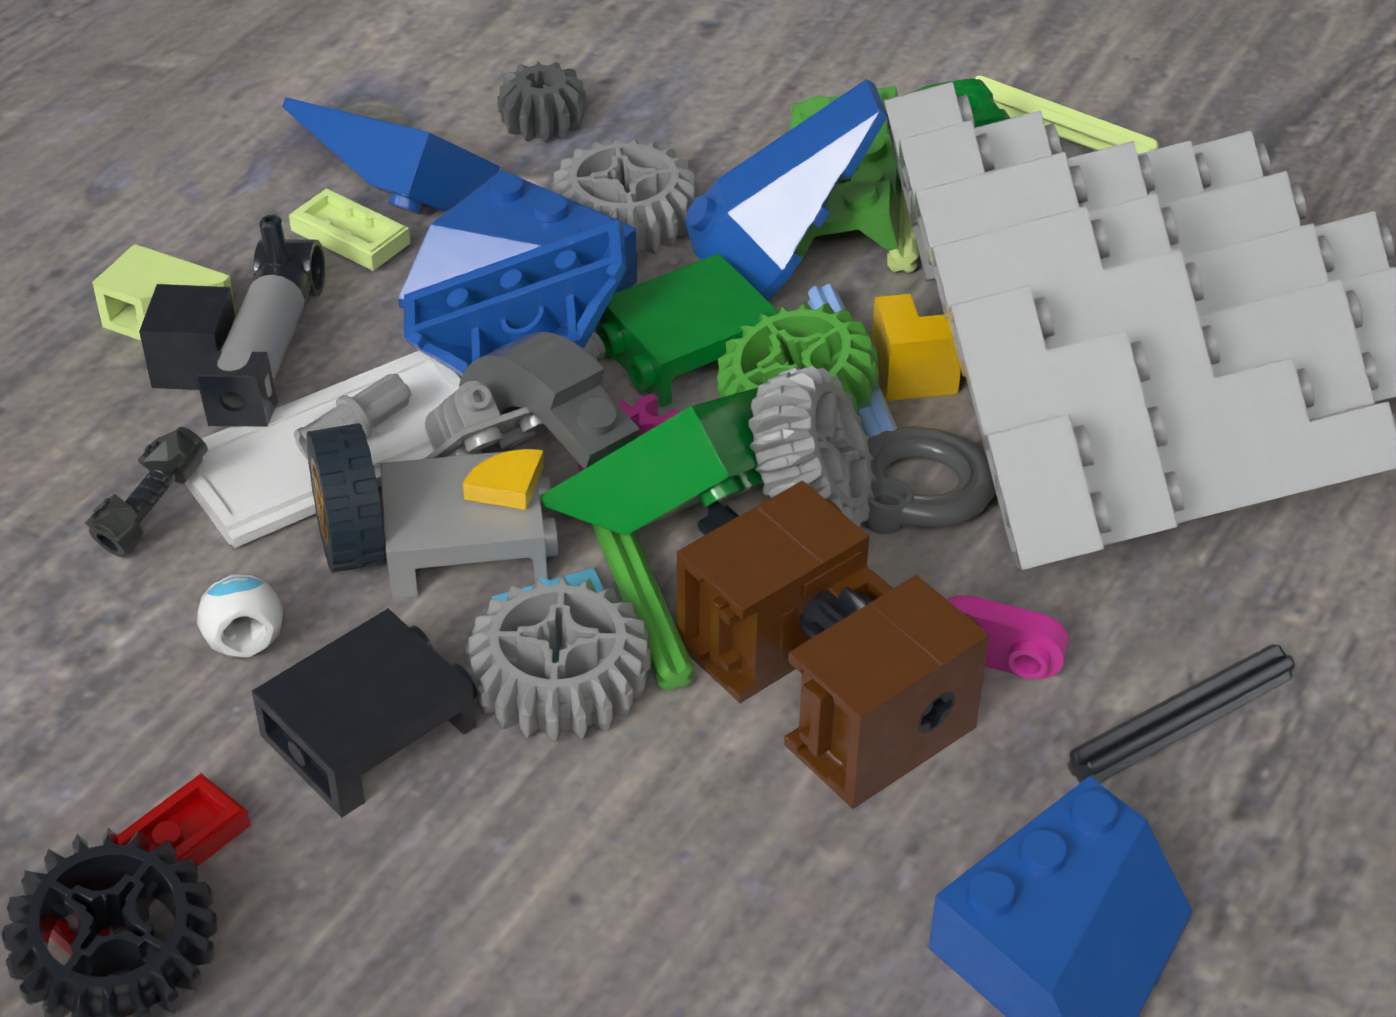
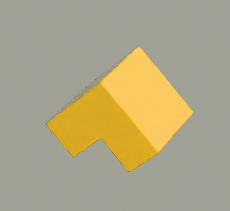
(913, 351)

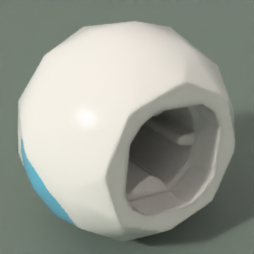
(240, 615)

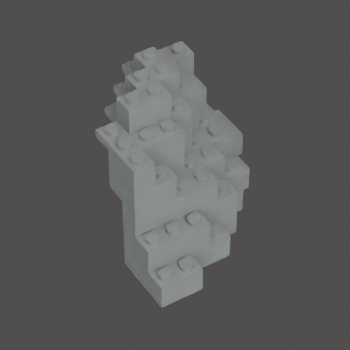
(1145, 324)

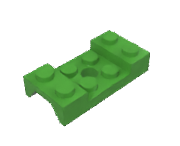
(868, 198)

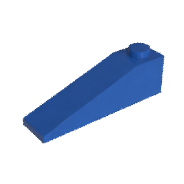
(772, 198)

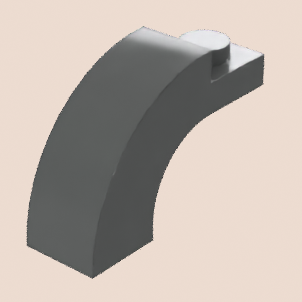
(560, 388)

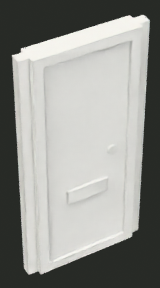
(261, 480)

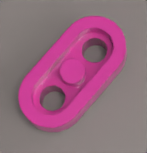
(1018, 638)

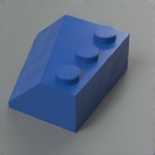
(501, 222)
(1065, 913)

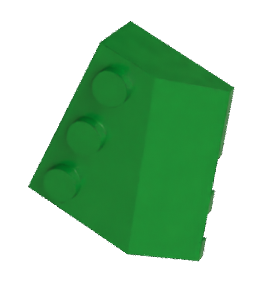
(674, 466)

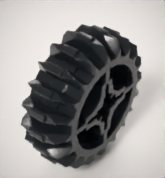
(74, 896)

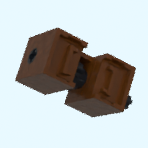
(880, 665)

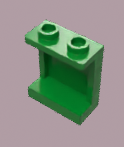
(678, 322)

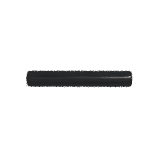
(1181, 714)

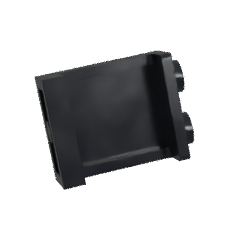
(361, 705)

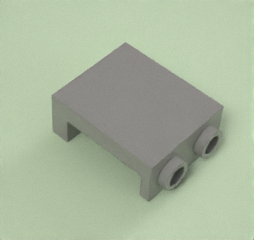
(435, 527)

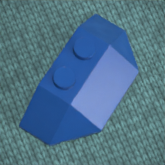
(545, 289)

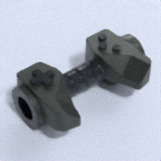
(168, 460)

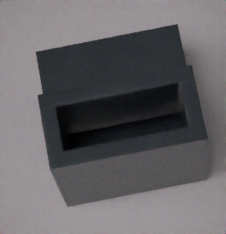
(181, 329)

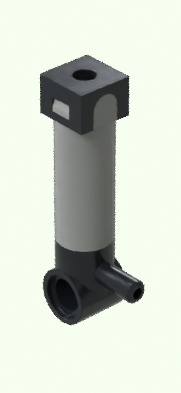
(240, 378)

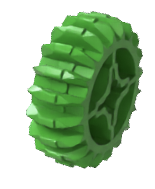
(802, 340)

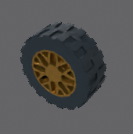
(346, 497)

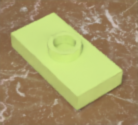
(350, 229)

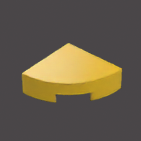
(505, 479)

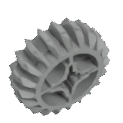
(633, 185)
(812, 434)
(596, 671)

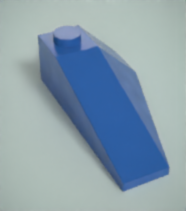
(396, 158)

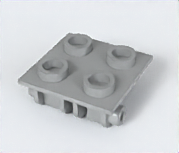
(473, 422)

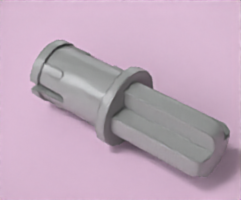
(367, 408)

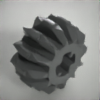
(541, 101)

